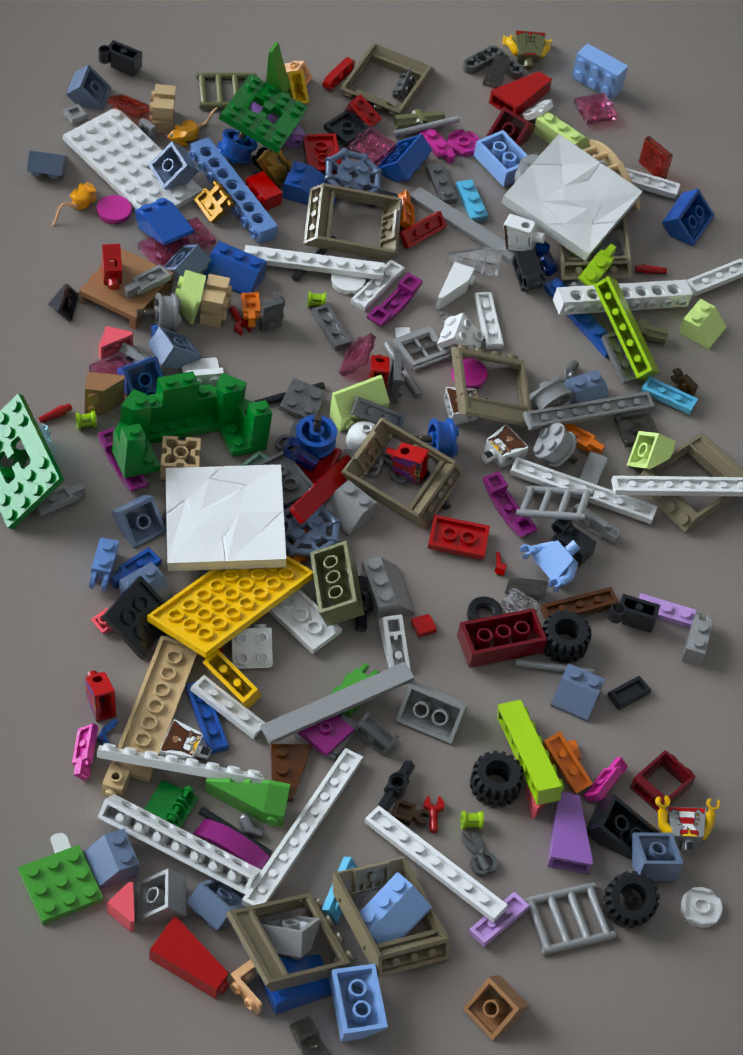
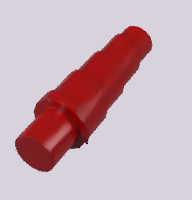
(649, 269)
(55, 413)

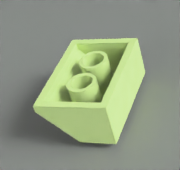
(549, 126)
(342, 401)

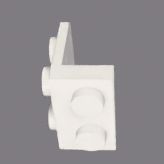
(461, 331)
(205, 370)
(253, 648)

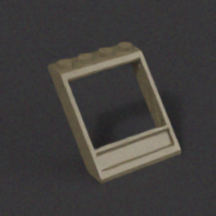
(395, 62)
(320, 218)
(621, 268)
(488, 408)
(713, 461)
(432, 493)
(263, 953)
(399, 953)

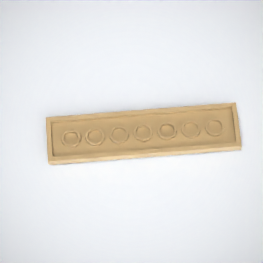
(157, 702)

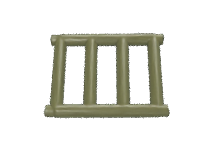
(219, 87)

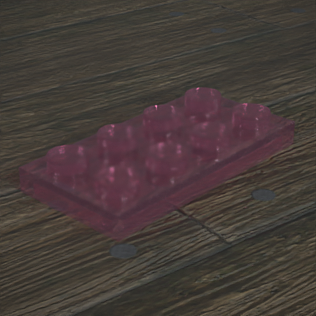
(161, 254)

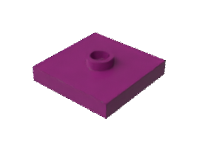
(327, 734)

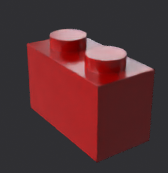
(264, 190)

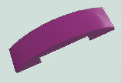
(396, 301)
(131, 483)
(506, 506)
(232, 842)

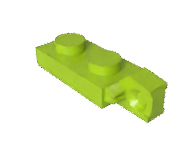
(598, 266)

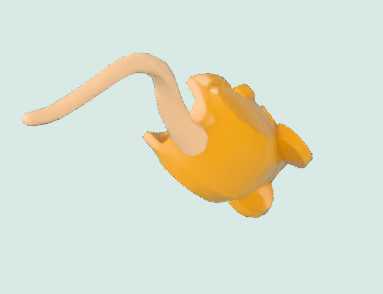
(188, 131)
(80, 197)

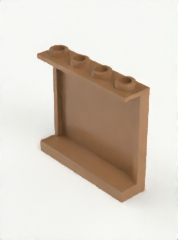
(115, 299)

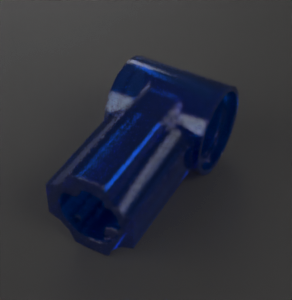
(546, 261)
(301, 455)

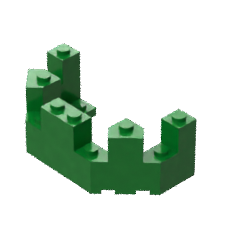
(188, 410)

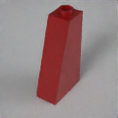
(521, 93)
(188, 959)

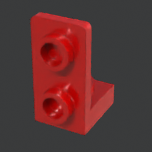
(364, 110)

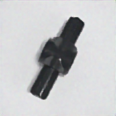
(361, 621)
(397, 778)

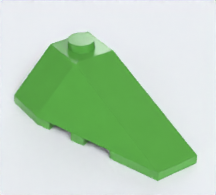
(276, 70)
(263, 800)

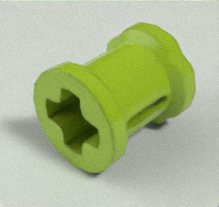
(316, 299)
(89, 417)
(472, 820)

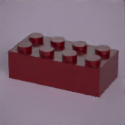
(501, 637)

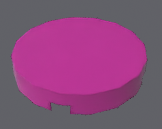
(463, 142)
(114, 209)
(474, 372)

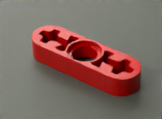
(339, 73)

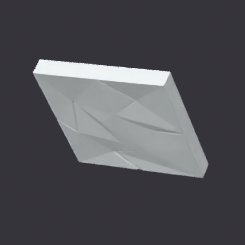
(571, 197)
(225, 518)

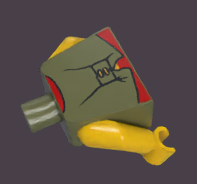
(528, 46)

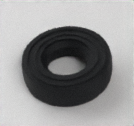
(483, 602)

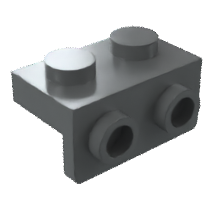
(272, 313)

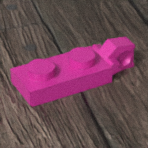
(439, 146)
(84, 750)
(606, 780)

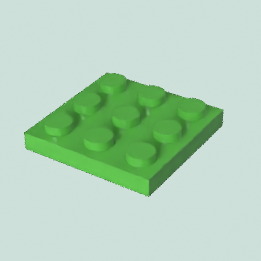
(60, 884)

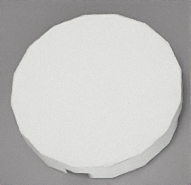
(538, 110)
(347, 284)
(701, 907)

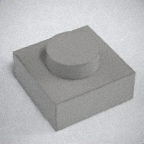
(75, 114)
(148, 128)

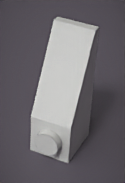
(456, 284)
(394, 640)

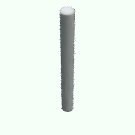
(426, 126)
(410, 382)
(546, 666)

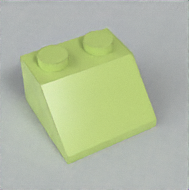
(190, 293)
(703, 324)
(650, 450)

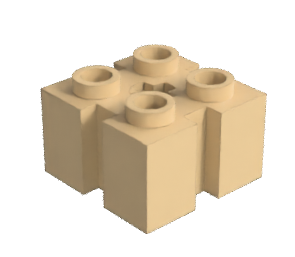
(163, 108)
(215, 301)
(179, 453)

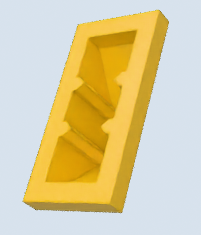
(298, 86)

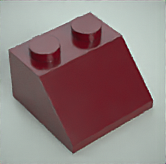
(514, 125)

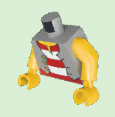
(686, 823)

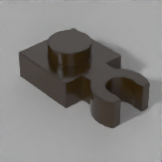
(684, 382)
(406, 812)

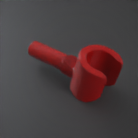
(500, 567)

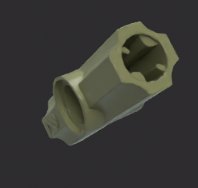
(416, 118)
(652, 332)

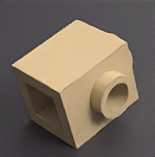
(116, 781)

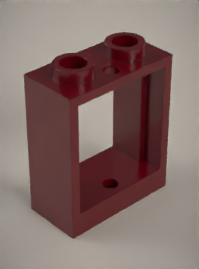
(649, 793)

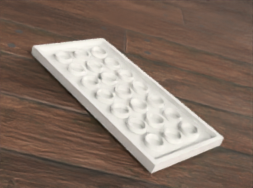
(122, 158)

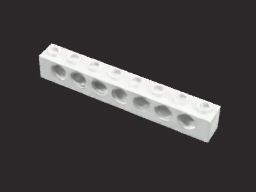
(638, 296)
(179, 843)

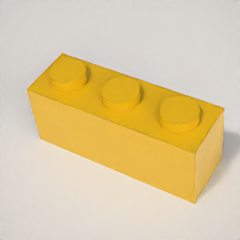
(232, 679)

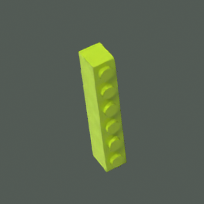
(626, 328)
(529, 750)

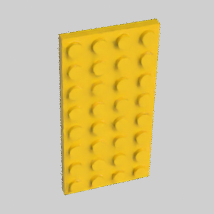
(226, 604)

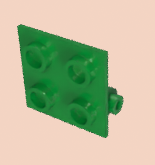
(172, 803)

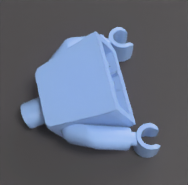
(554, 561)

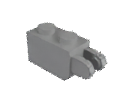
(697, 640)

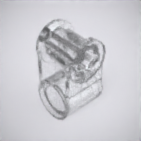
(518, 602)

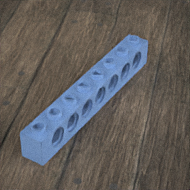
(247, 207)

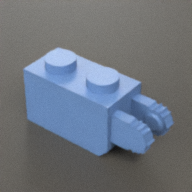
(104, 562)

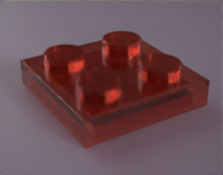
(129, 104)
(655, 158)

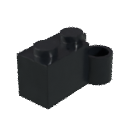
(121, 57)
(528, 270)
(567, 532)
(634, 613)

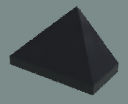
(65, 301)

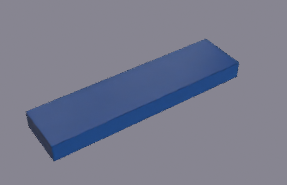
(208, 722)

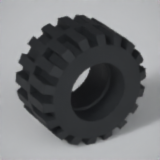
(571, 625)
(500, 765)
(643, 887)

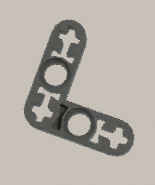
(473, 64)

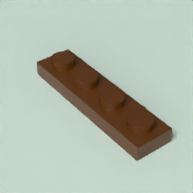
(582, 604)

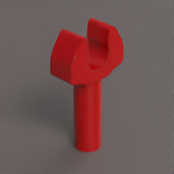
(239, 321)
(434, 810)

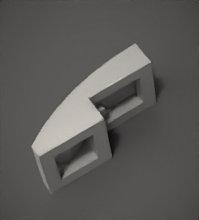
(593, 468)

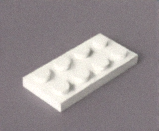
(302, 619)

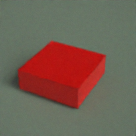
(423, 625)

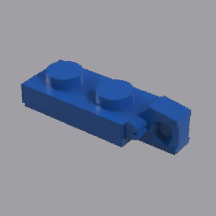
(134, 564)

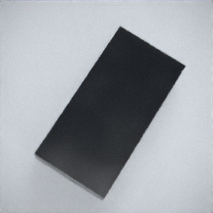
(629, 692)

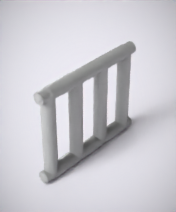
(561, 514)
(570, 893)

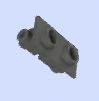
(404, 85)

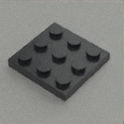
(129, 617)

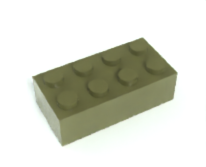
(336, 583)

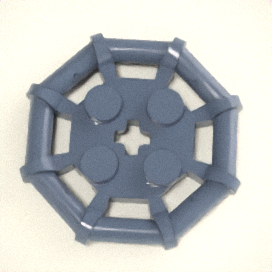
(358, 169)
(314, 536)

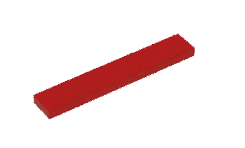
(320, 491)

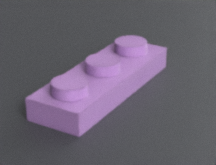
(672, 612)
(485, 930)

